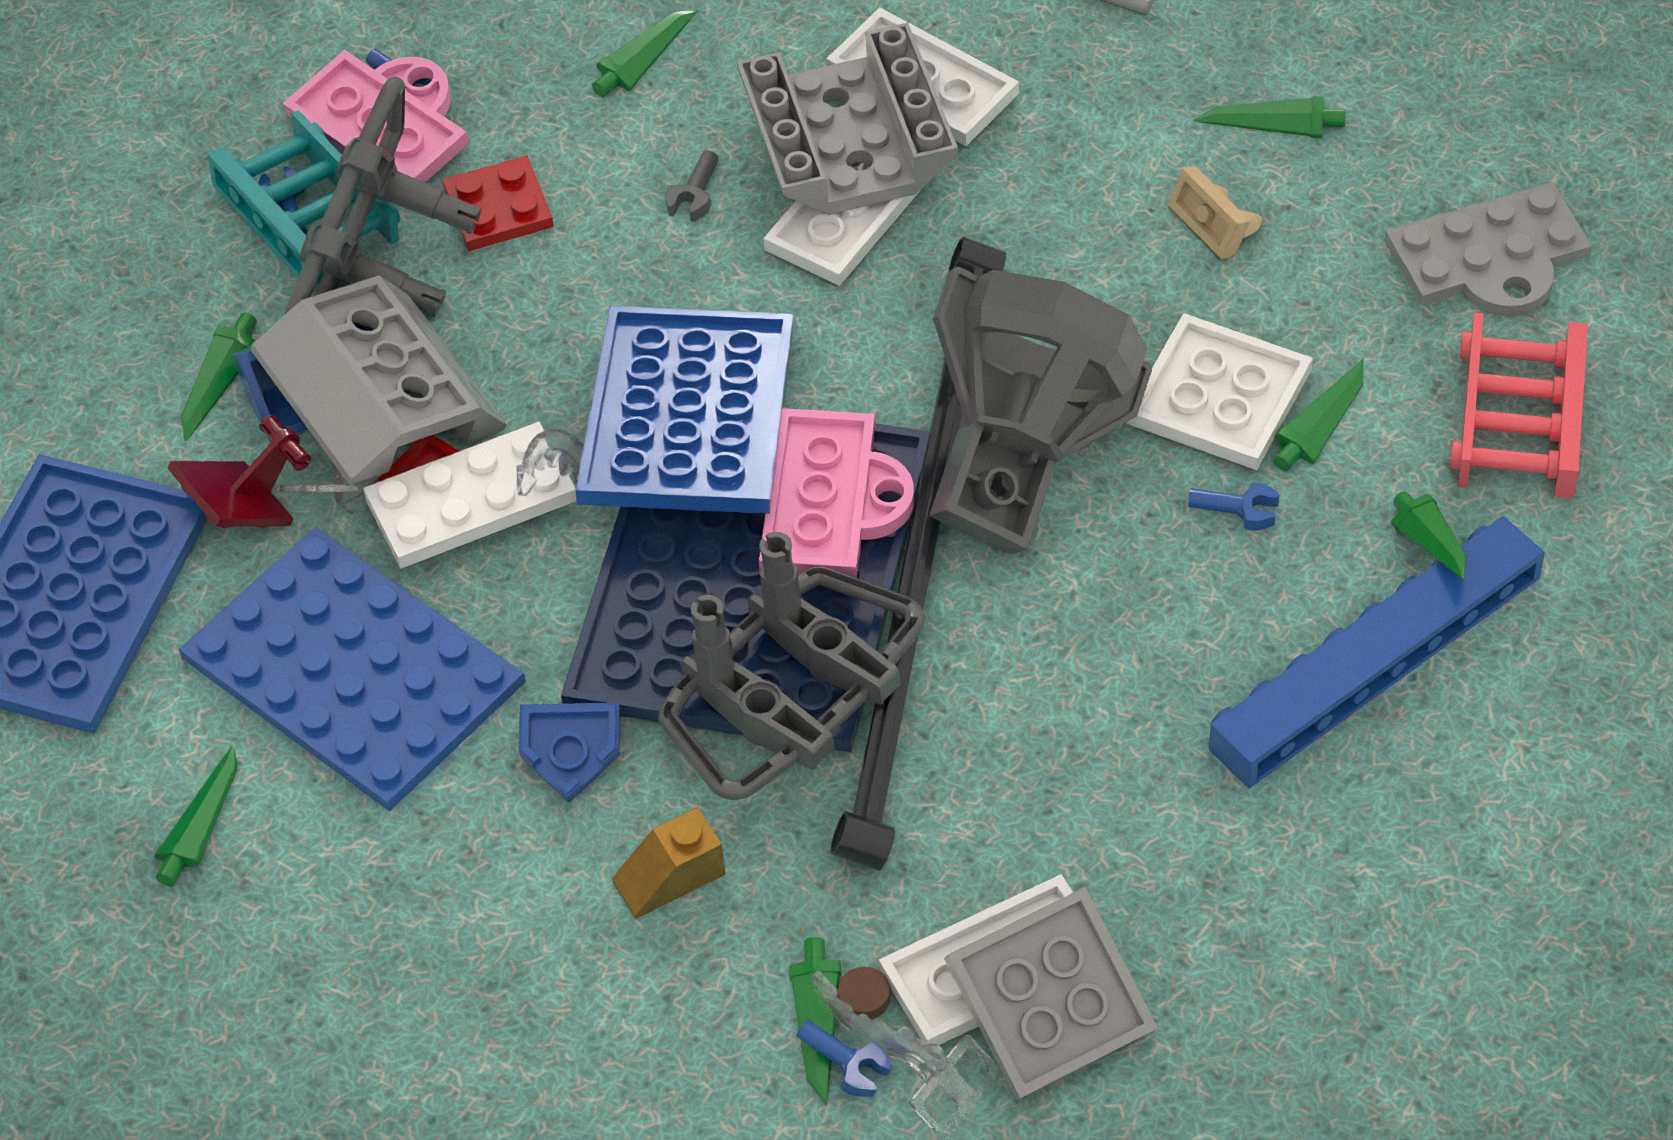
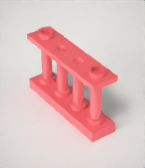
(1563, 391)

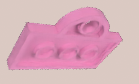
(346, 90)
(831, 488)

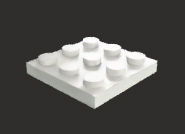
(1221, 391)

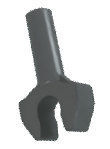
(694, 188)

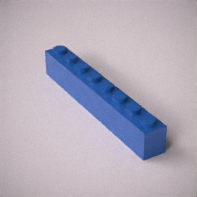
(1373, 653)

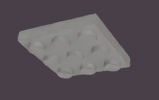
(1050, 993)

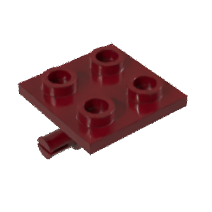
(239, 493)

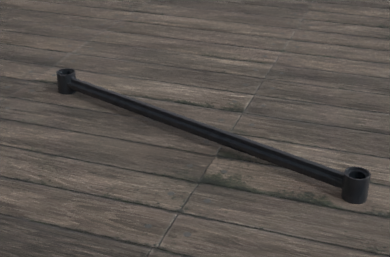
(861, 834)

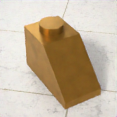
(670, 863)

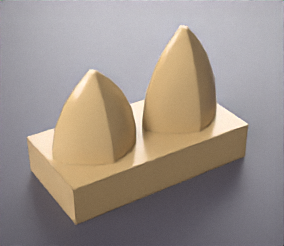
(1211, 213)

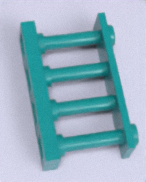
(258, 203)

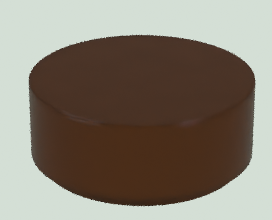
(865, 991)

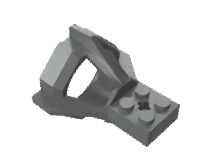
(1024, 395)

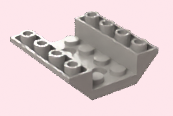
(887, 122)
(353, 380)

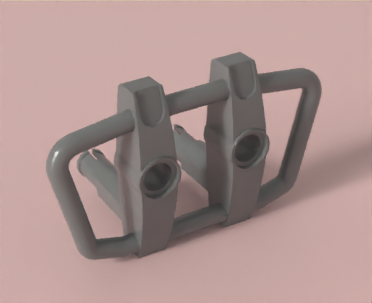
(375, 176)
(807, 637)

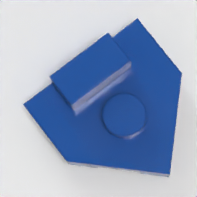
(569, 742)

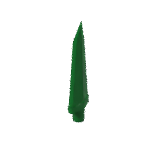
(633, 59)
(1286, 116)
(216, 371)
(1315, 424)
(1427, 527)
(191, 833)
(812, 1007)

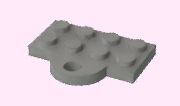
(1491, 249)

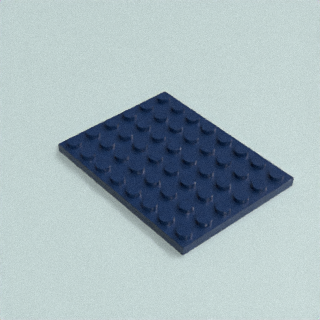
(670, 557)

